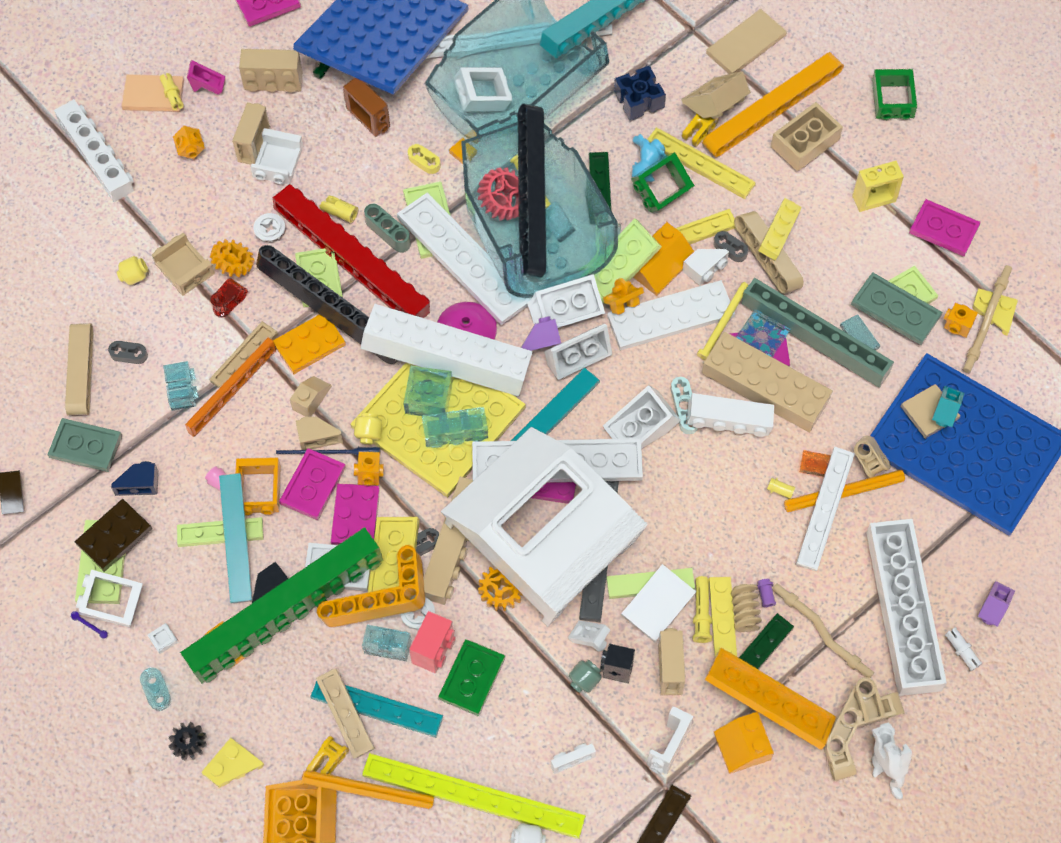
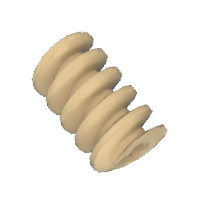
(744, 608)

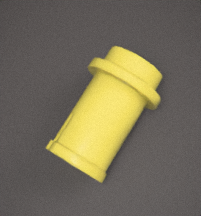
(780, 488)

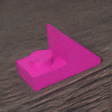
(202, 76)

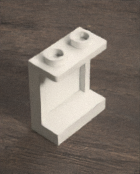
(277, 156)
(681, 724)

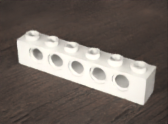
(86, 141)

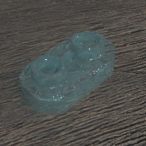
(155, 690)

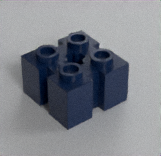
(639, 92)

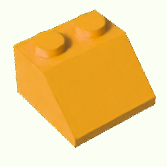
(744, 743)

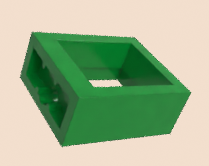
(894, 78)
(678, 173)

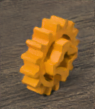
(231, 258)
(492, 584)

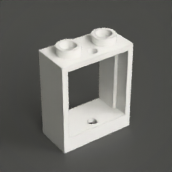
(467, 94)
(132, 602)

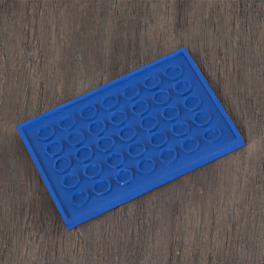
(379, 38)
(984, 462)

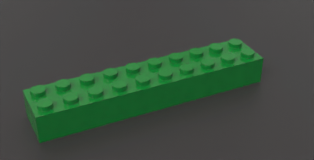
(282, 606)

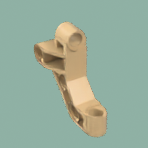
(866, 710)

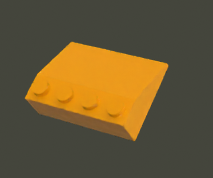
(299, 813)

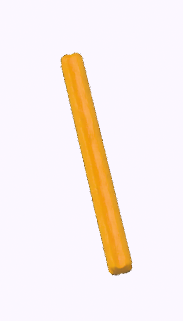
(849, 489)
(367, 789)

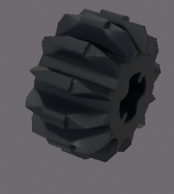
(179, 740)

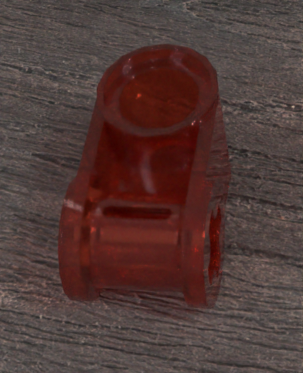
(227, 297)

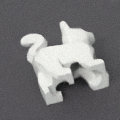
(890, 758)

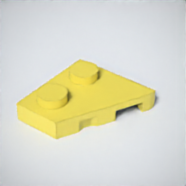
(1003, 313)
(230, 764)

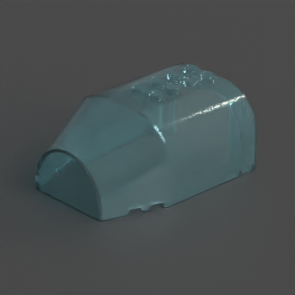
(509, 38)
(566, 182)

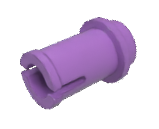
(766, 593)

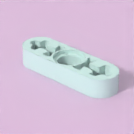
(681, 413)

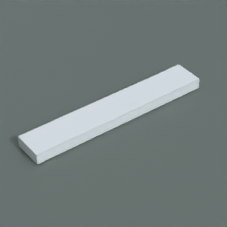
(825, 509)

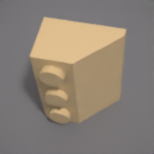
(718, 95)

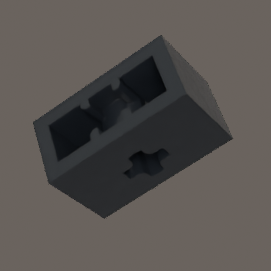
(617, 663)

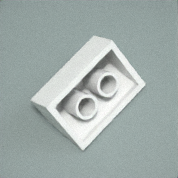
(579, 352)

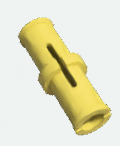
(171, 91)

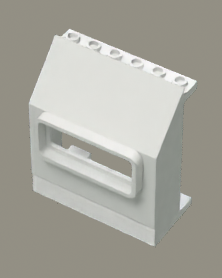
(567, 549)

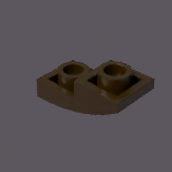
(11, 492)

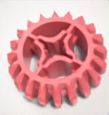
(495, 201)

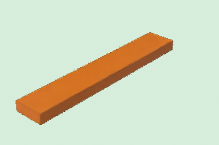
(230, 387)

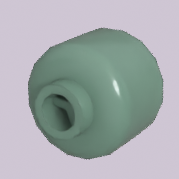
(585, 676)

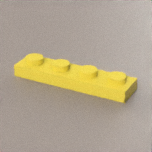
(779, 229)
(722, 615)

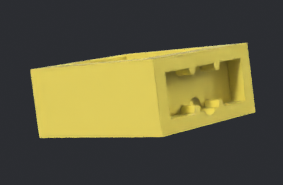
(876, 187)

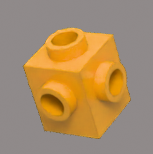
(188, 142)
(960, 319)
(368, 468)

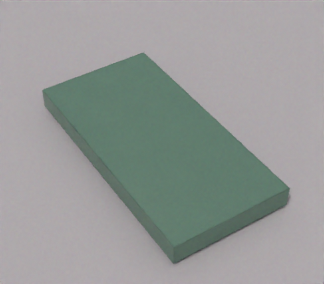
(896, 308)

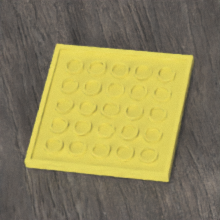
(404, 434)

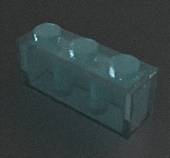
(455, 427)

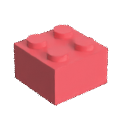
(432, 642)

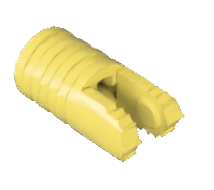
(339, 208)

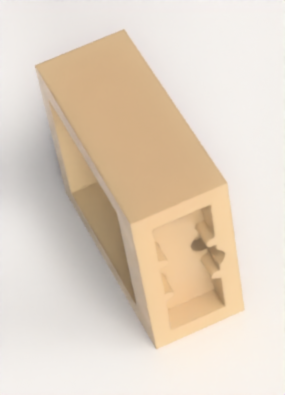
(249, 132)
(671, 662)

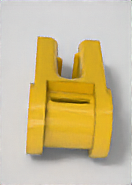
(704, 125)
(325, 752)

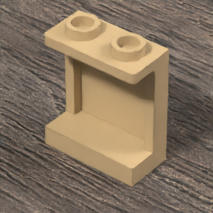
(182, 264)

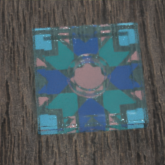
(763, 333)

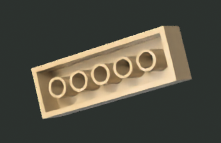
(766, 381)

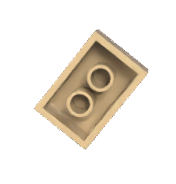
(271, 70)
(806, 136)

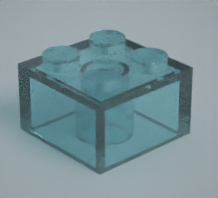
(427, 391)

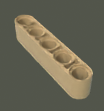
(782, 270)
(79, 369)

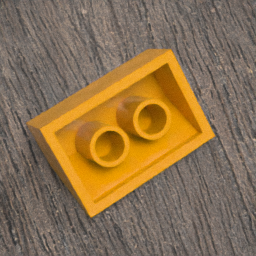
(667, 261)

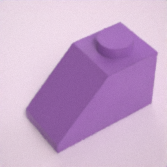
(542, 334)
(996, 604)

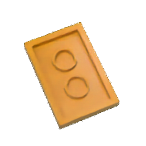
(308, 343)

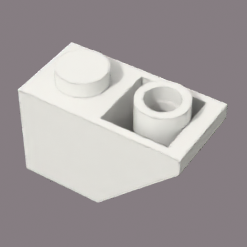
(704, 263)

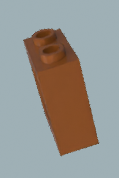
(366, 106)

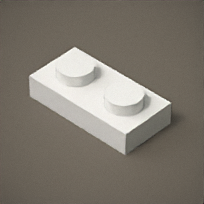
(580, 754)

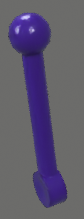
(76, 616)

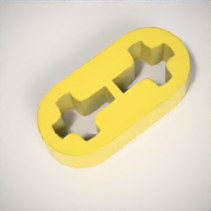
(425, 157)

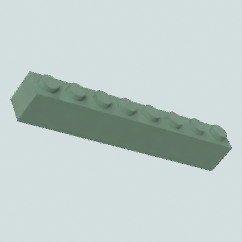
(818, 333)

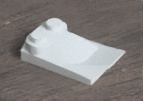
(567, 302)

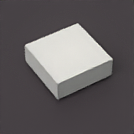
(162, 638)

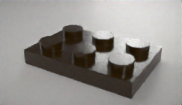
(113, 535)

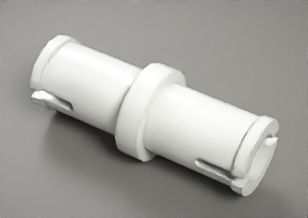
(963, 649)

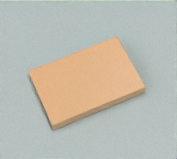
(147, 93)

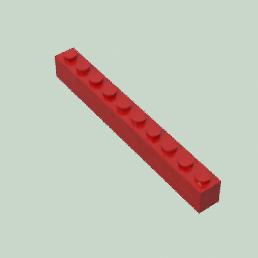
(349, 253)

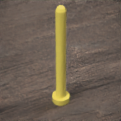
(703, 353)

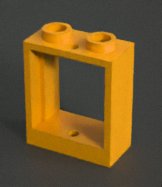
(261, 466)

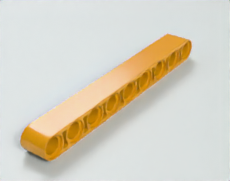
(772, 105)

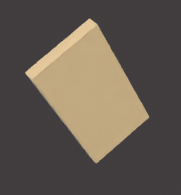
(746, 42)

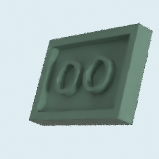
(84, 444)

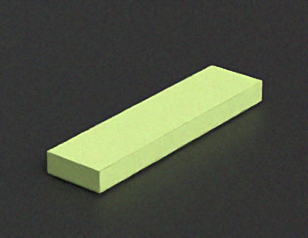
(213, 532)
(631, 584)

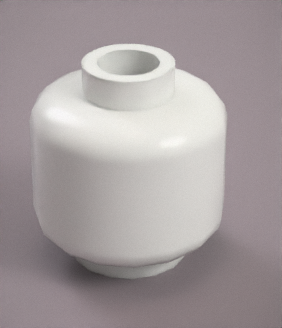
(527, 834)

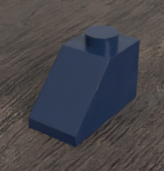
(137, 480)

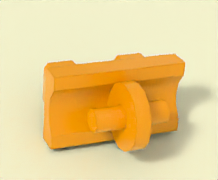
(622, 293)

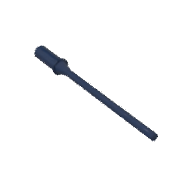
(355, 451)

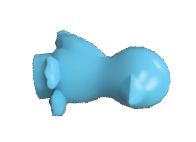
(649, 154)

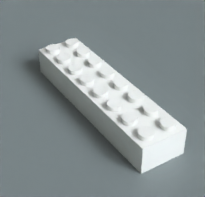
(446, 348)
(905, 607)

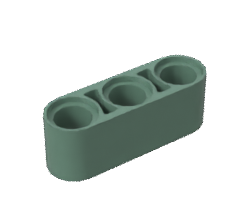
(389, 235)

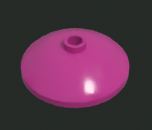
(479, 319)

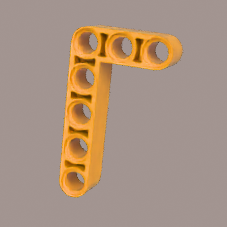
(381, 598)

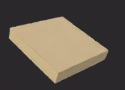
(922, 408)

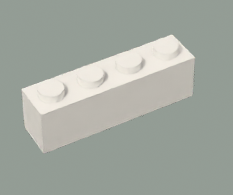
(730, 415)

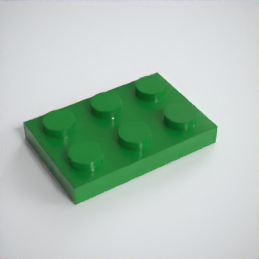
(471, 677)

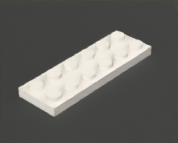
(670, 315)

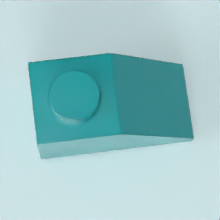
(948, 407)

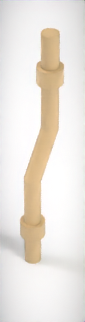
(974, 352)
(853, 661)

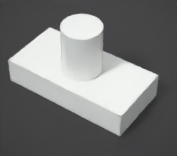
(590, 634)

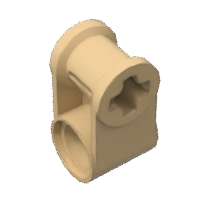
(873, 460)

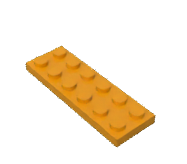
(770, 698)

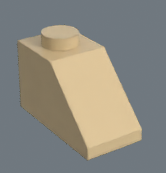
(309, 396)
(317, 433)

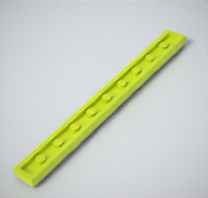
(474, 796)

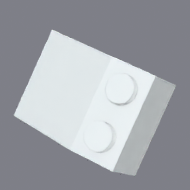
(644, 417)

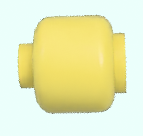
(132, 270)
(368, 428)

